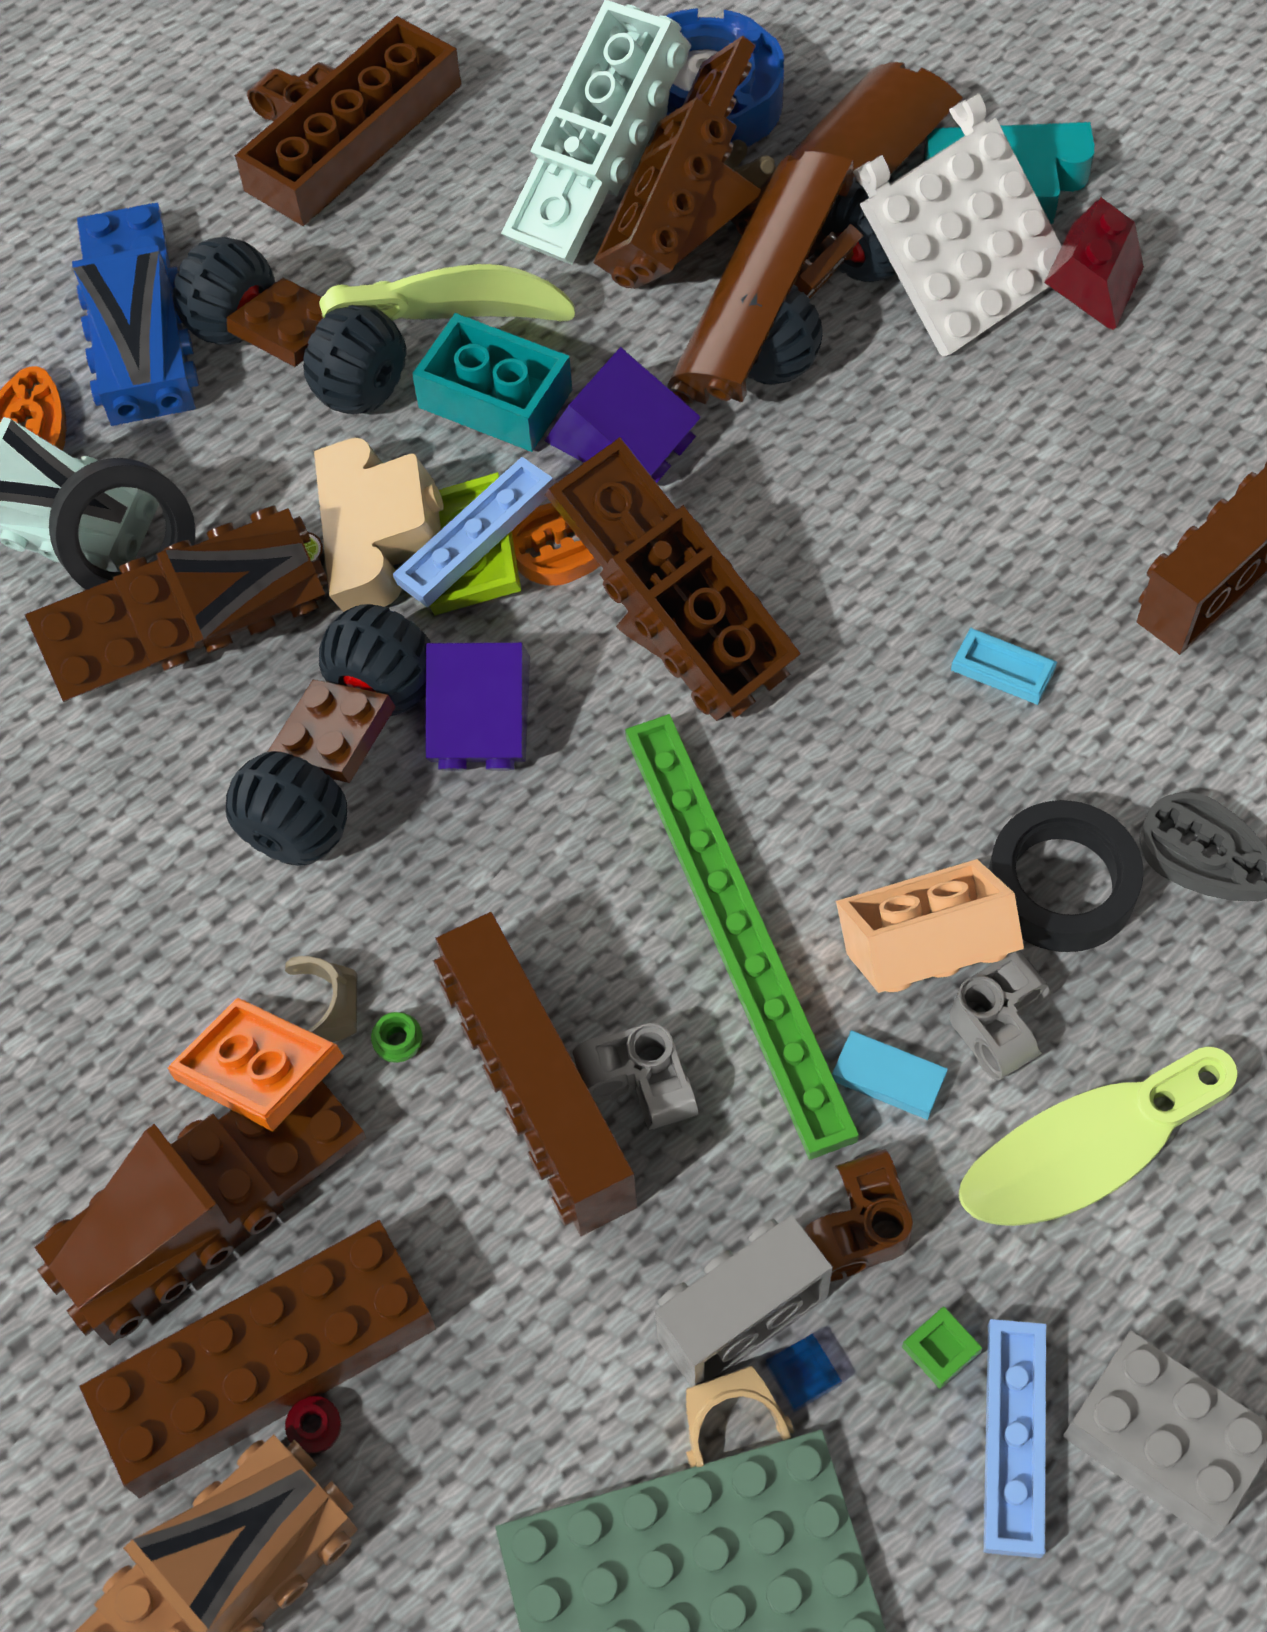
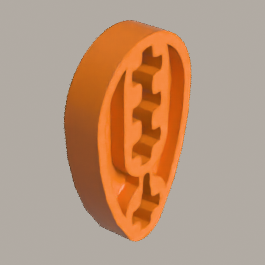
(43, 405)
(552, 565)

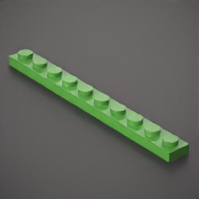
(742, 940)

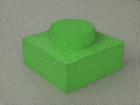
(941, 1347)

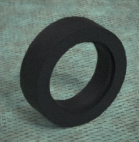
(91, 482)
(1092, 829)

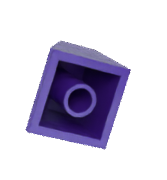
(630, 405)
(476, 704)

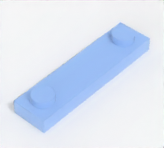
(473, 532)
(1015, 1439)

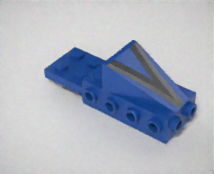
(132, 316)

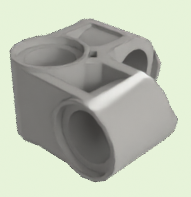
(1000, 1035)
(614, 1067)

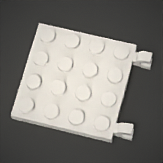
(962, 230)

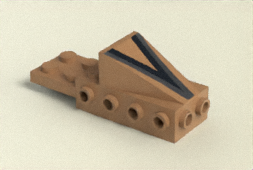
(233, 1552)

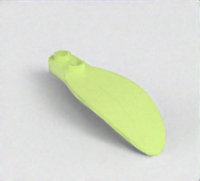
(462, 290)
(1090, 1143)

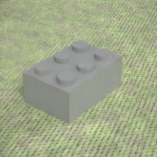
(742, 1300)
(1171, 1435)

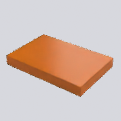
(255, 1063)

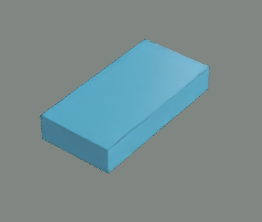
(1004, 666)
(889, 1074)

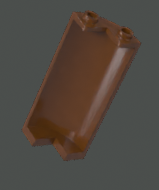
(878, 117)
(764, 264)

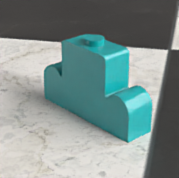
(1050, 155)

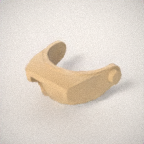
(740, 1383)

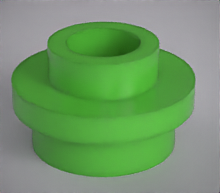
(391, 1024)

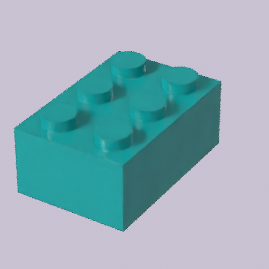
(493, 382)

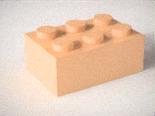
(930, 926)

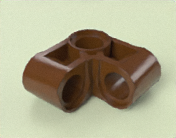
(280, 90)
(874, 1196)

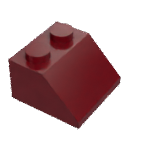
(1099, 263)

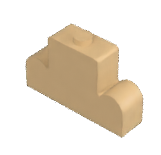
(371, 519)

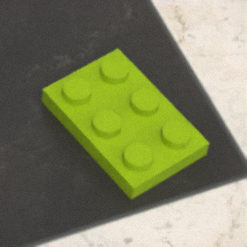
(494, 573)

